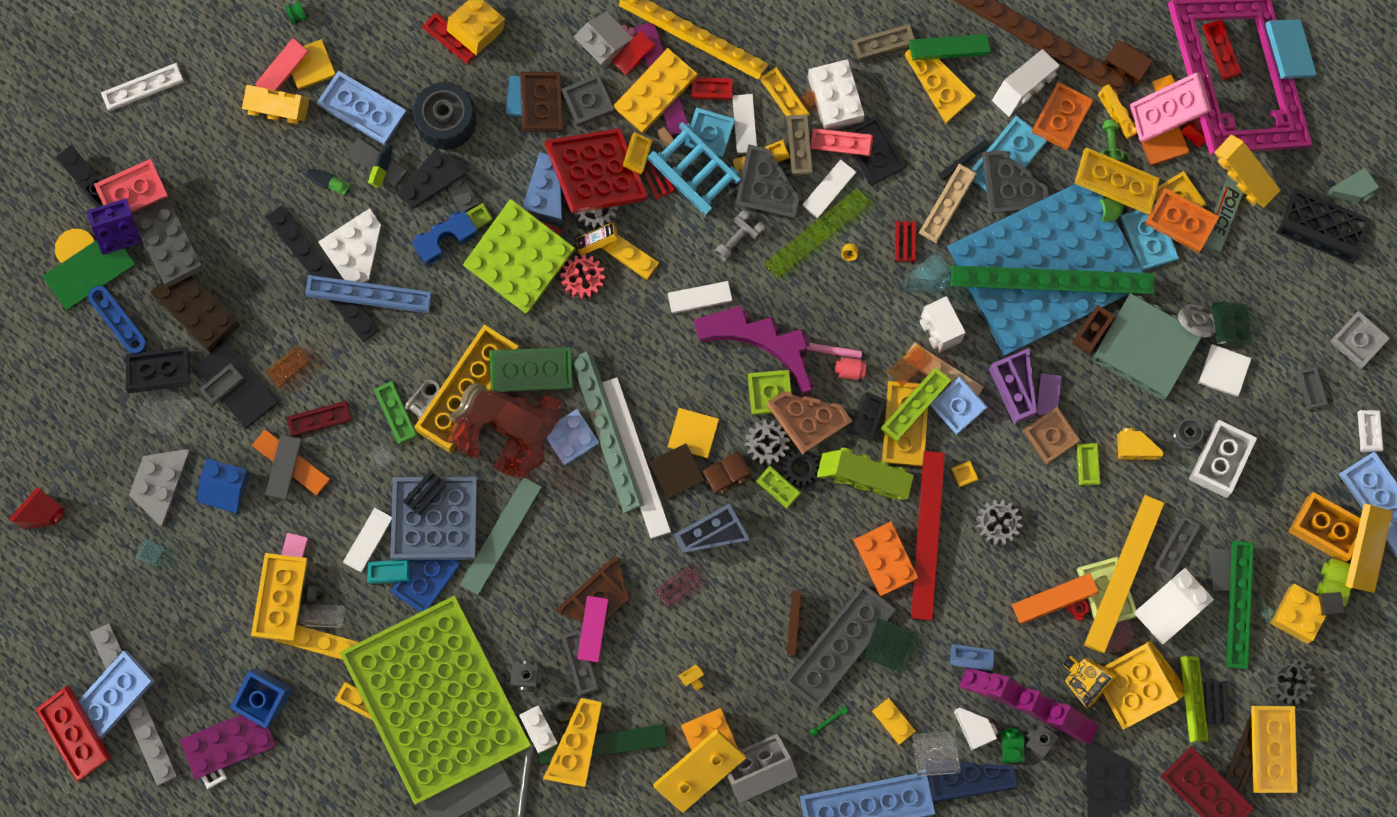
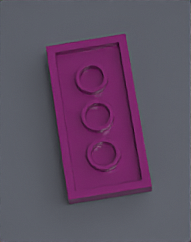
(225, 745)

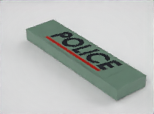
(1225, 209)

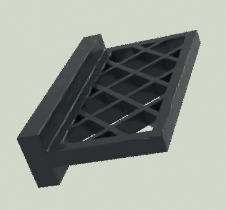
(1319, 238)

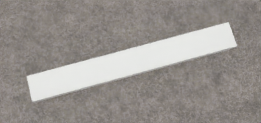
(652, 508)

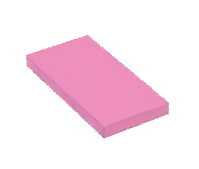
(1170, 107)

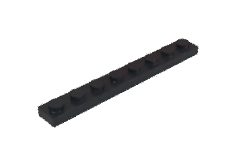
(317, 266)

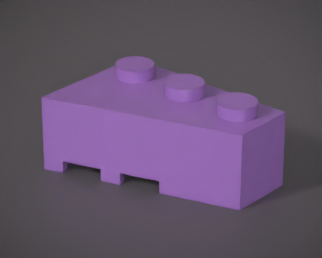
(1015, 385)

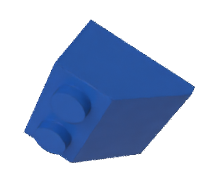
(222, 485)
(261, 697)

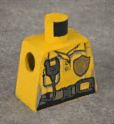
(1088, 679)

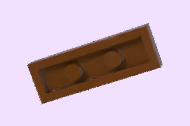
(795, 623)

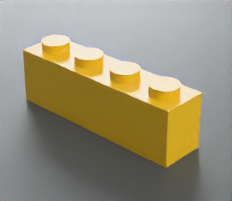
(1247, 171)

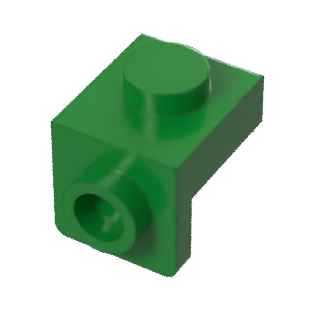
(1012, 745)

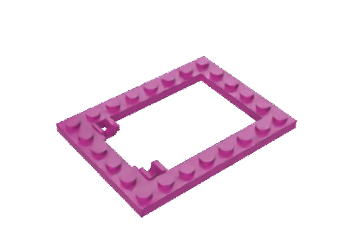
(1290, 126)

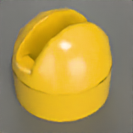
(845, 250)

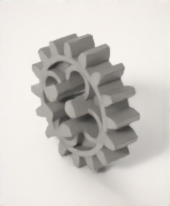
(997, 534)

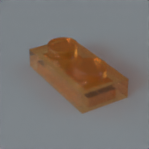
(287, 366)

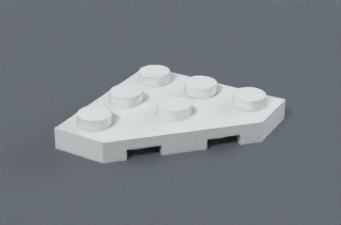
(354, 247)

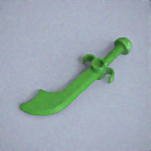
(1112, 208)

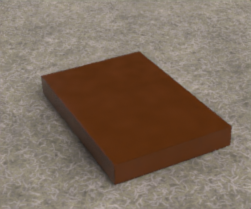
(541, 102)

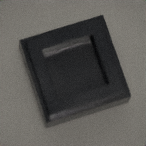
(1331, 603)

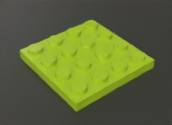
(519, 256)

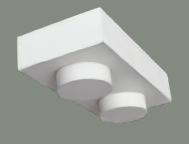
(538, 729)

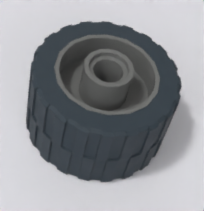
(444, 115)

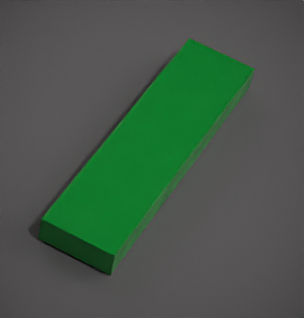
(949, 47)

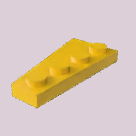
(942, 86)
(574, 753)

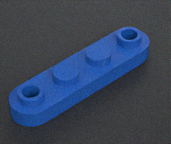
(117, 320)

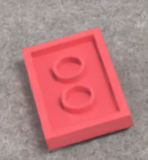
(138, 184)

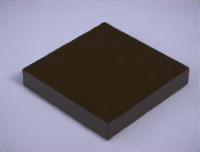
(676, 471)

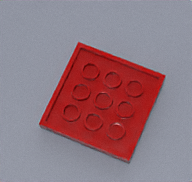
(593, 170)

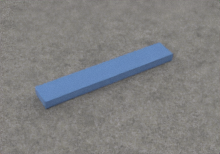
(368, 294)

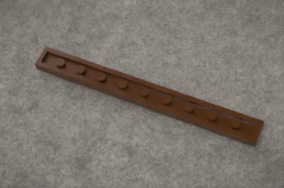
(1051, 44)

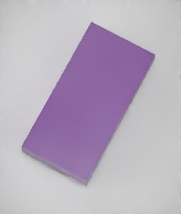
(1048, 393)

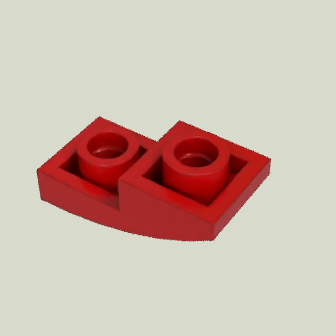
(632, 53)

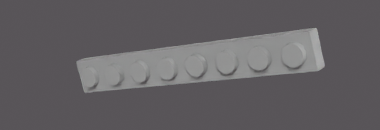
(138, 714)

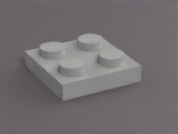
(1359, 339)

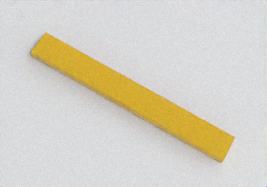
(1123, 574)

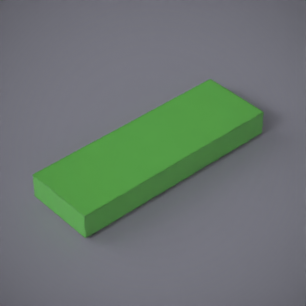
(395, 412)

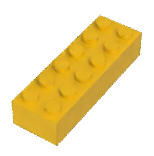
(472, 368)

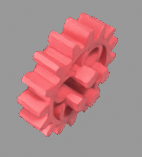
(572, 272)

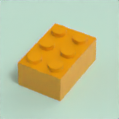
(1326, 527)

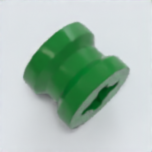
(295, 12)

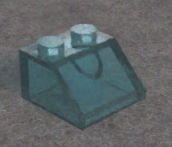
(929, 276)

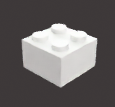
(942, 324)

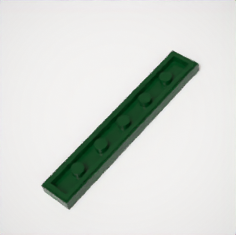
(619, 742)

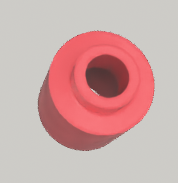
(850, 368)

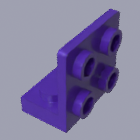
(114, 226)

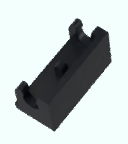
(867, 415)

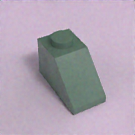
(1355, 188)

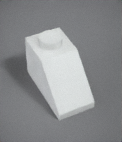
(976, 728)

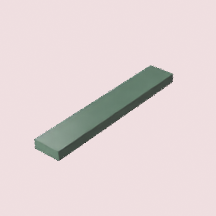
(500, 536)

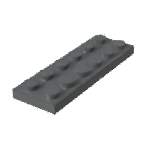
(167, 242)
(838, 646)

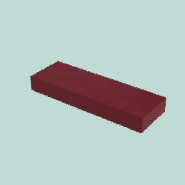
(319, 419)

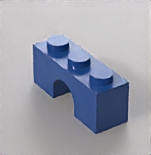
(457, 226)

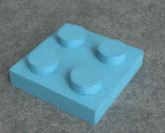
(712, 130)

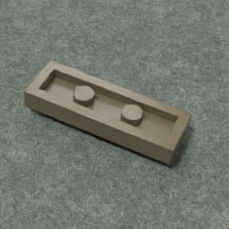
(882, 42)
(799, 145)

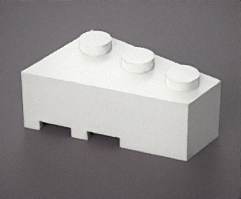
(1025, 82)

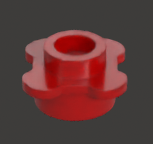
(1085, 608)

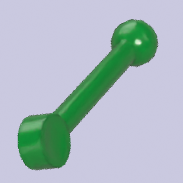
(842, 711)

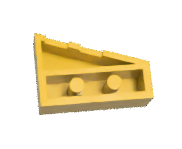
(275, 104)

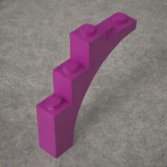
(787, 348)
(1030, 702)

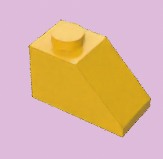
(1137, 446)

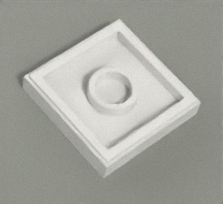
(1224, 370)

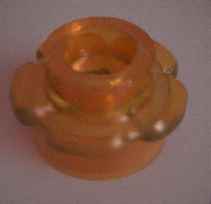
(809, 99)

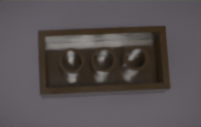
(197, 312)

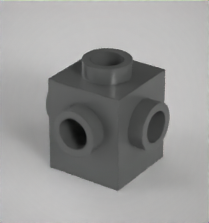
(518, 672)
(1034, 744)

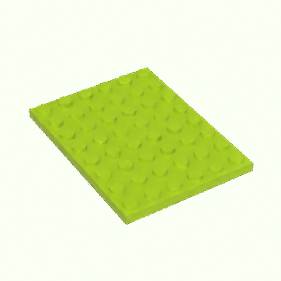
(435, 700)

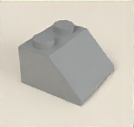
(603, 38)

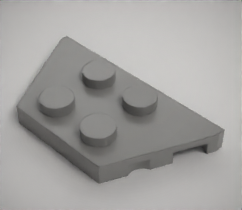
(157, 482)

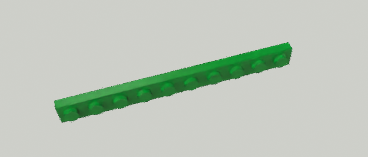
(1052, 279)

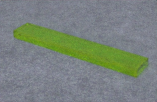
(817, 233)

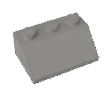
(764, 768)

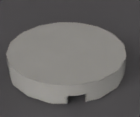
(1196, 320)

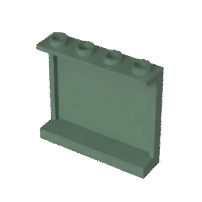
(1146, 346)

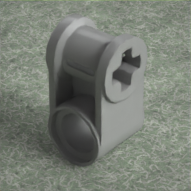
(421, 398)

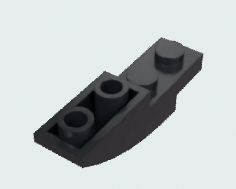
(81, 173)

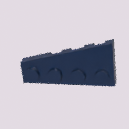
(972, 781)

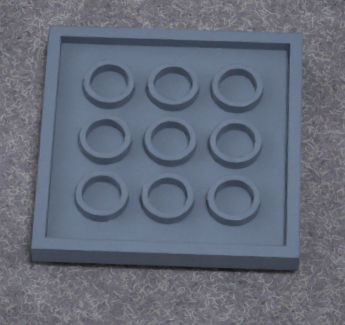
(443, 529)

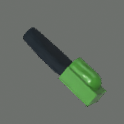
(327, 181)

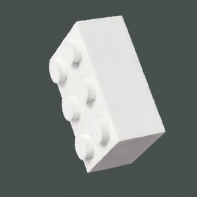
(836, 95)
(1222, 458)

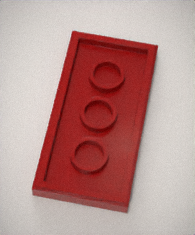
(73, 733)

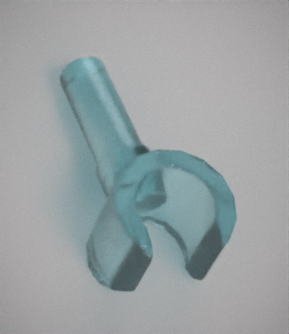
(1267, 612)

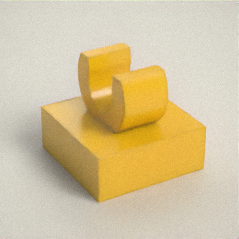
(691, 677)

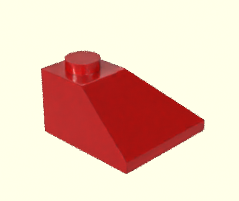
(38, 511)

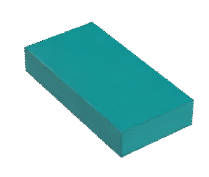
(389, 571)

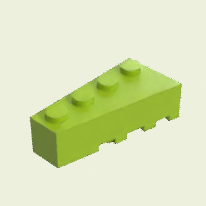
(865, 473)

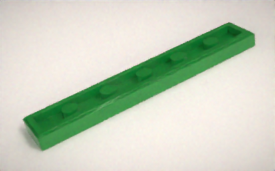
(1240, 605)

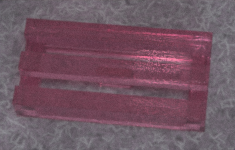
(692, 576)

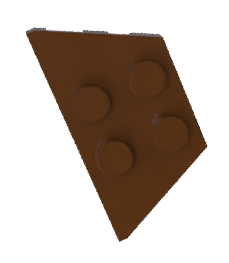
(606, 584)

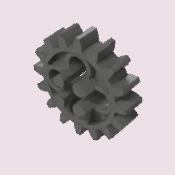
(1301, 675)

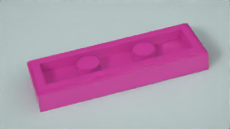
(592, 629)

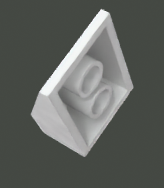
(1173, 606)

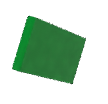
(85, 270)
(531, 369)

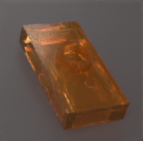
(909, 365)

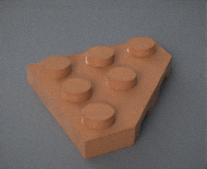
(808, 419)

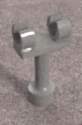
(723, 251)

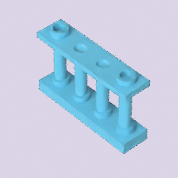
(688, 188)

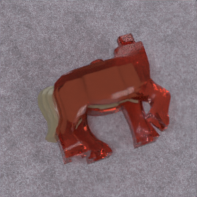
(510, 416)

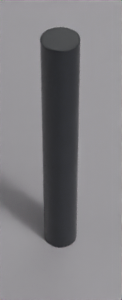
(964, 159)

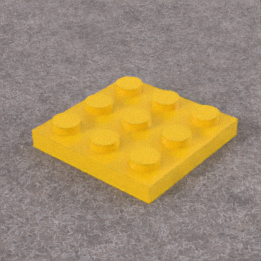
(1139, 686)

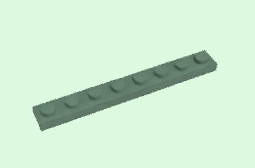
(607, 432)

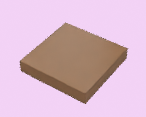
(1051, 435)

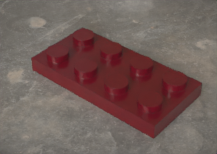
(1204, 787)

